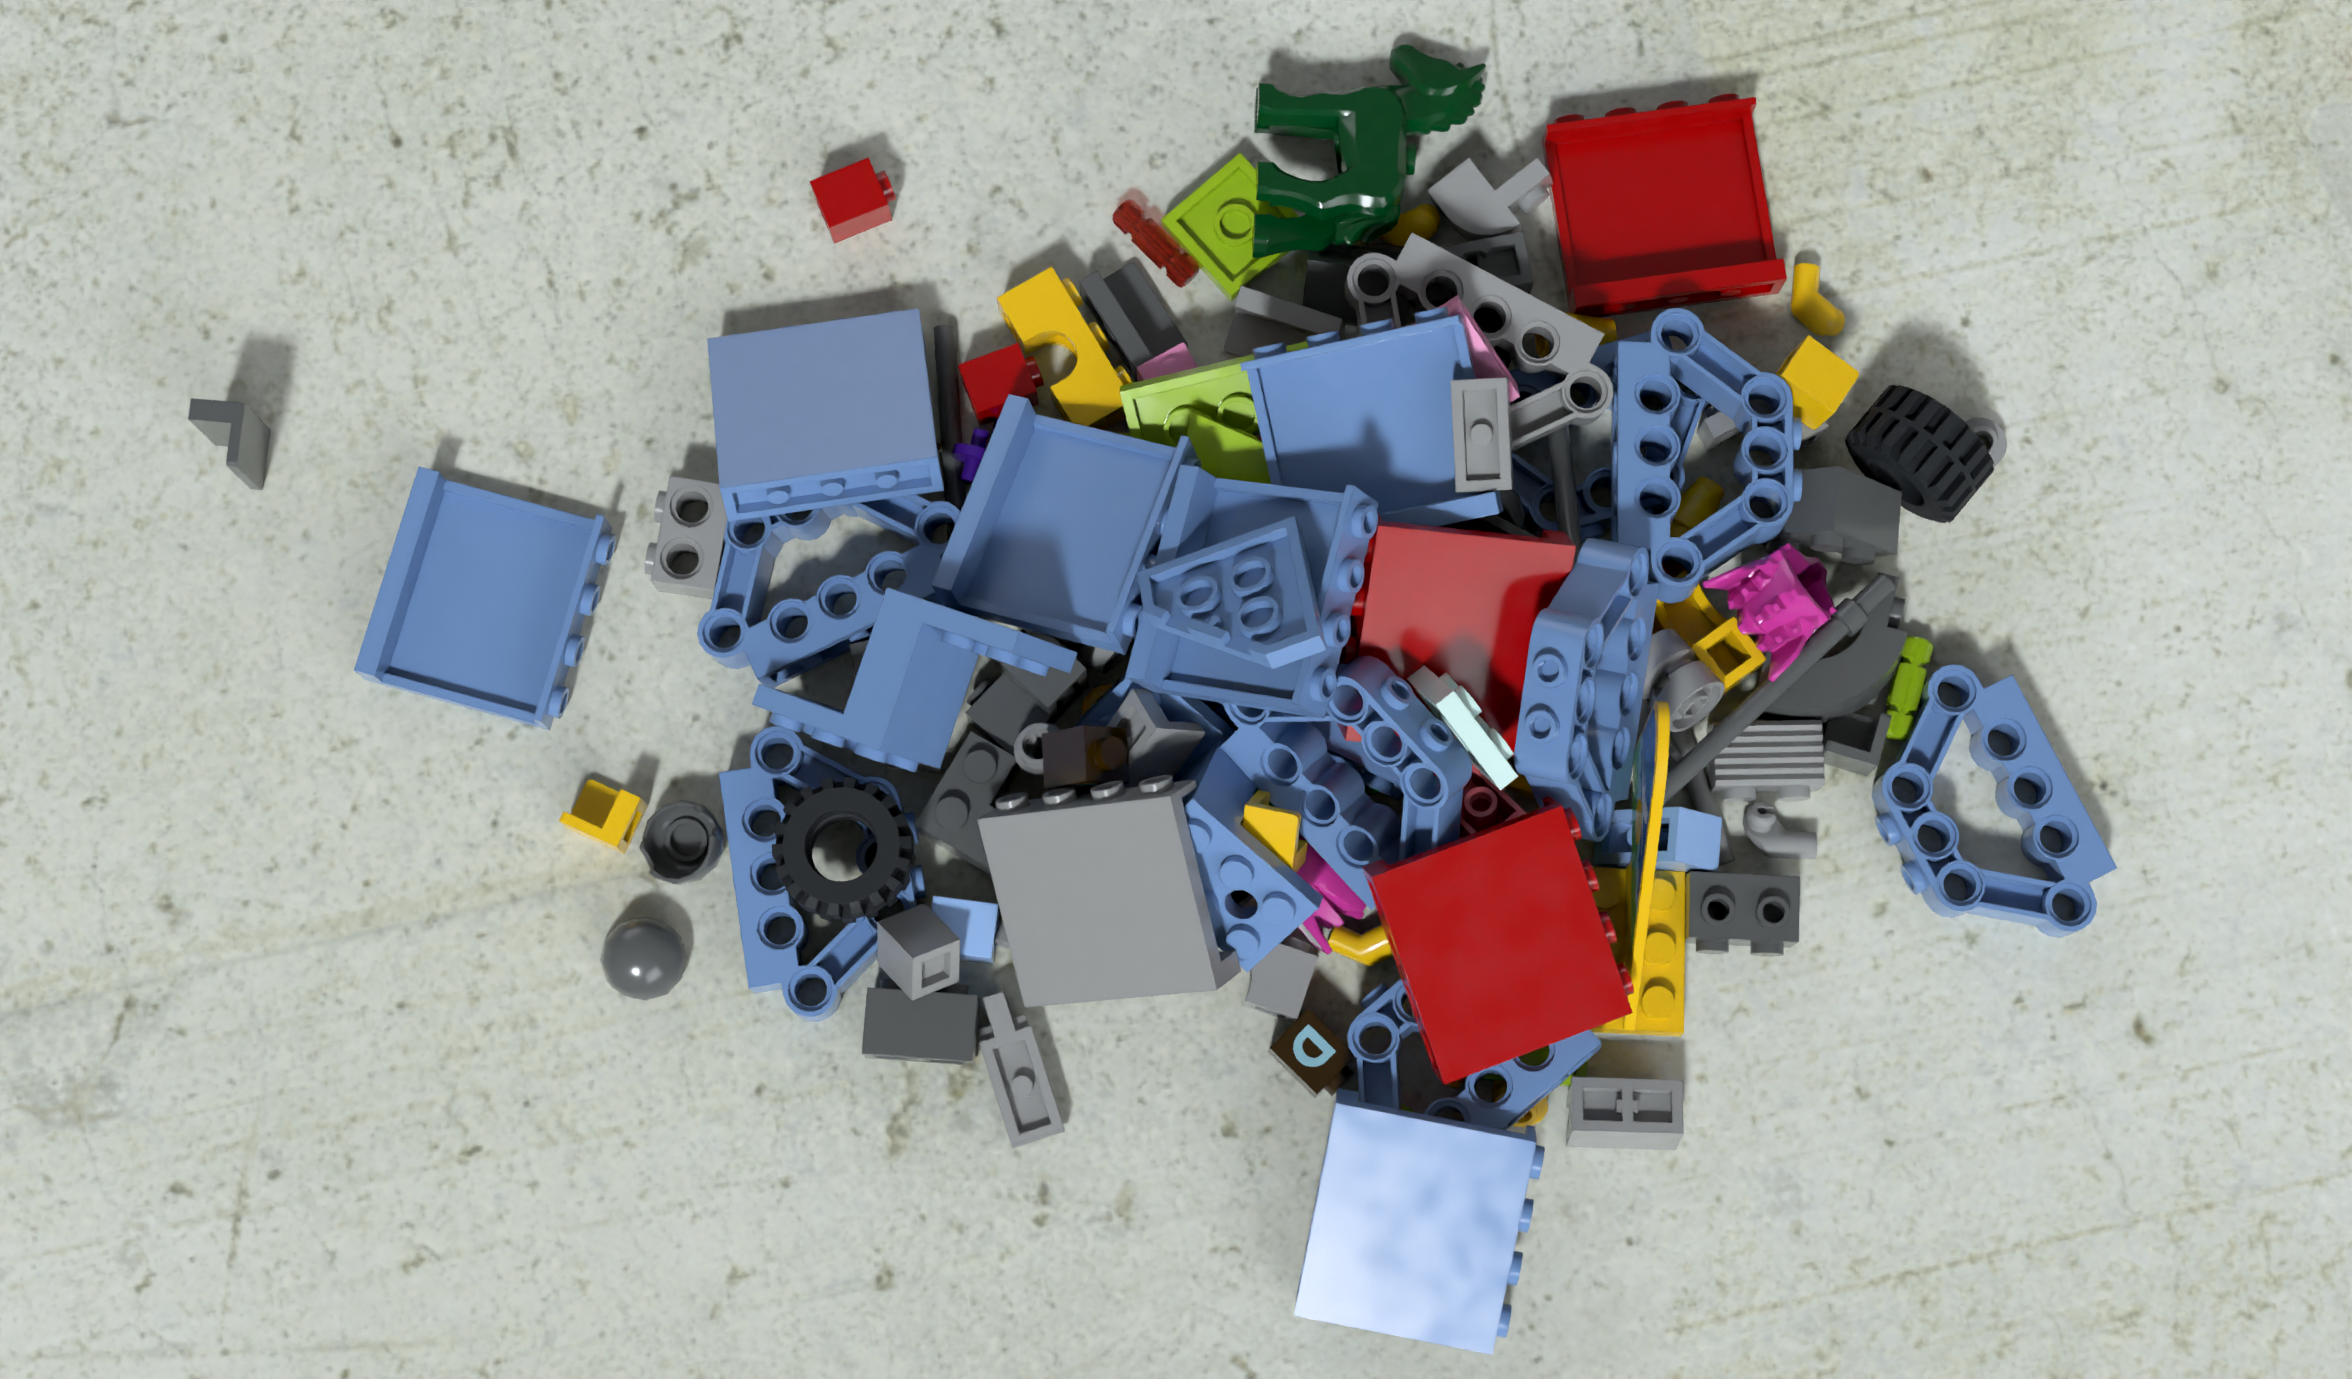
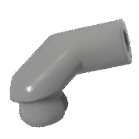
(1772, 838)

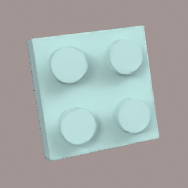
(1461, 714)

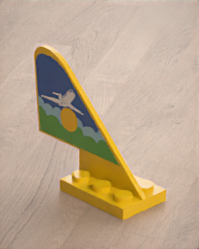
(1648, 902)

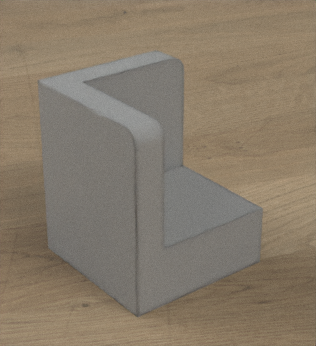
(918, 951)

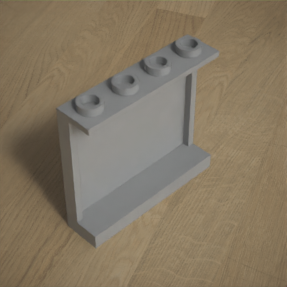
(1103, 894)

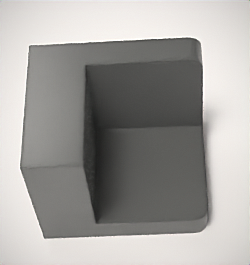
(1855, 742)

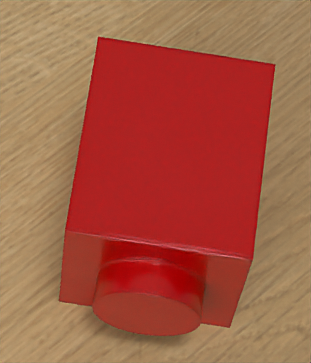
(853, 199)
(996, 375)

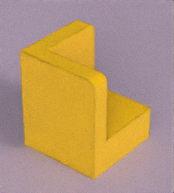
(1816, 381)
(605, 815)
(1275, 829)

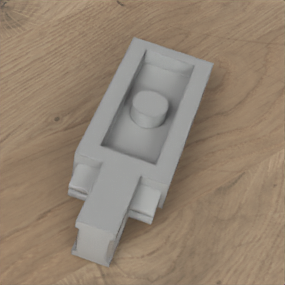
(1018, 1075)

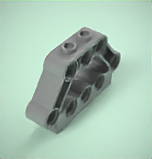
(1521, 314)

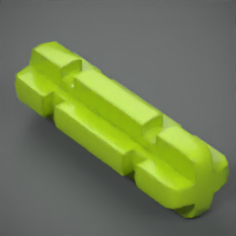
(1907, 687)

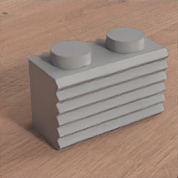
(1770, 758)

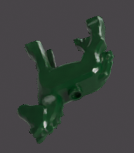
(1370, 150)

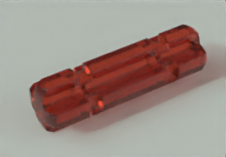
(1155, 243)

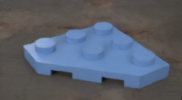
(1241, 596)

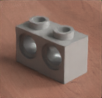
(679, 537)

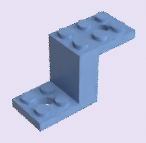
(911, 682)
(1224, 850)

